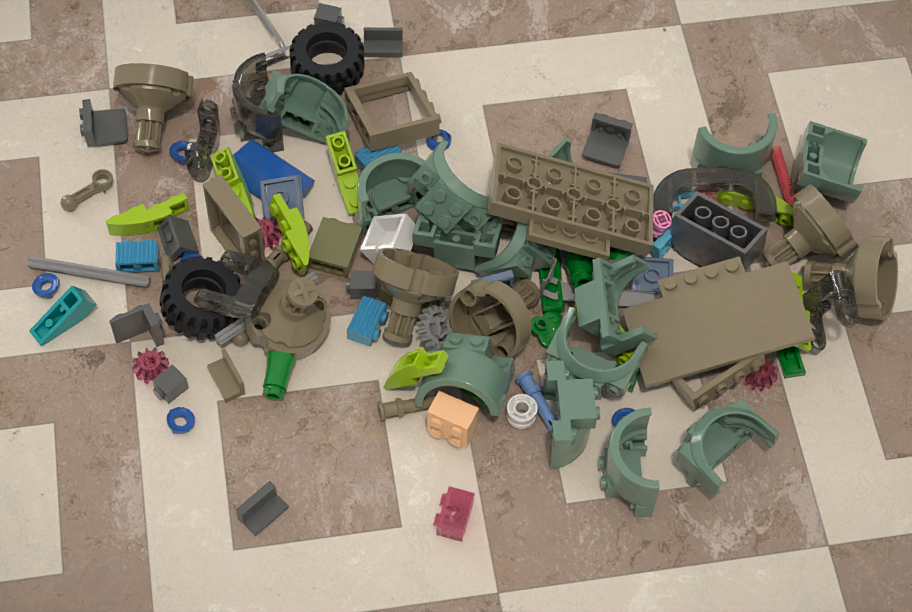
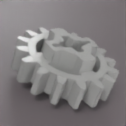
(434, 327)

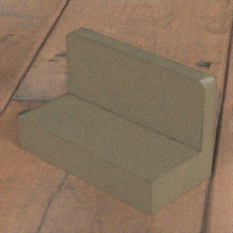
(226, 377)

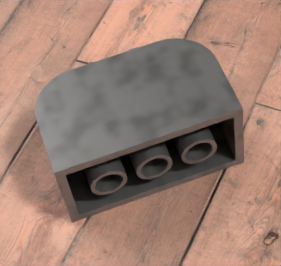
(714, 233)

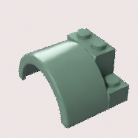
(714, 154)
(829, 162)
(385, 188)
(457, 246)
(473, 369)
(575, 410)
(623, 466)

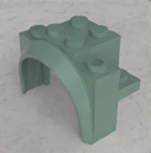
(303, 101)
(445, 197)
(519, 256)
(599, 302)
(587, 365)
(714, 441)

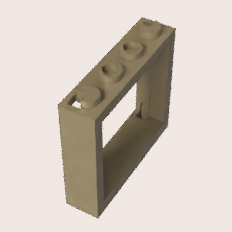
(396, 134)
(236, 226)
(720, 384)

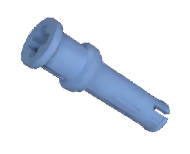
(535, 391)

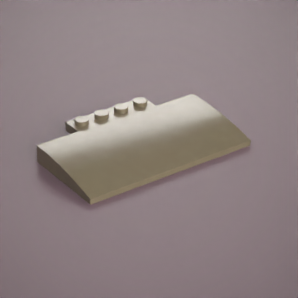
(571, 203)
(718, 319)

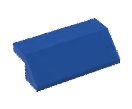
(261, 164)

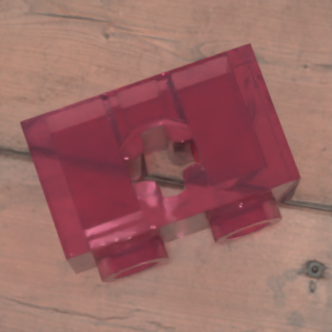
(454, 525)

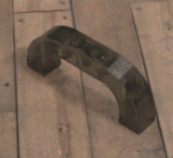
(717, 180)

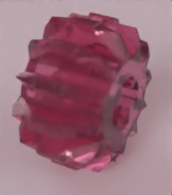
(270, 231)
(149, 364)
(764, 376)

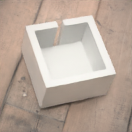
(388, 232)

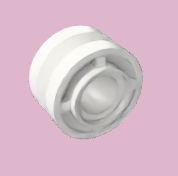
(521, 420)

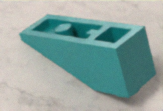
(64, 314)

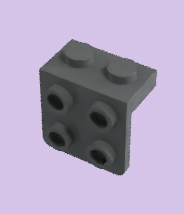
(102, 126)
(607, 140)
(137, 322)

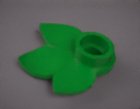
(550, 323)

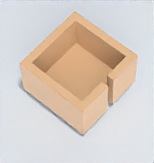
(452, 420)

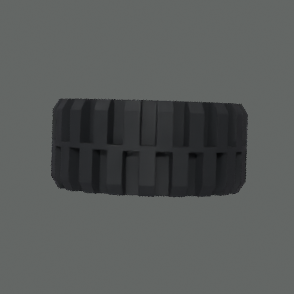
(328, 39)
(196, 274)

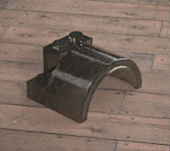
(252, 120)

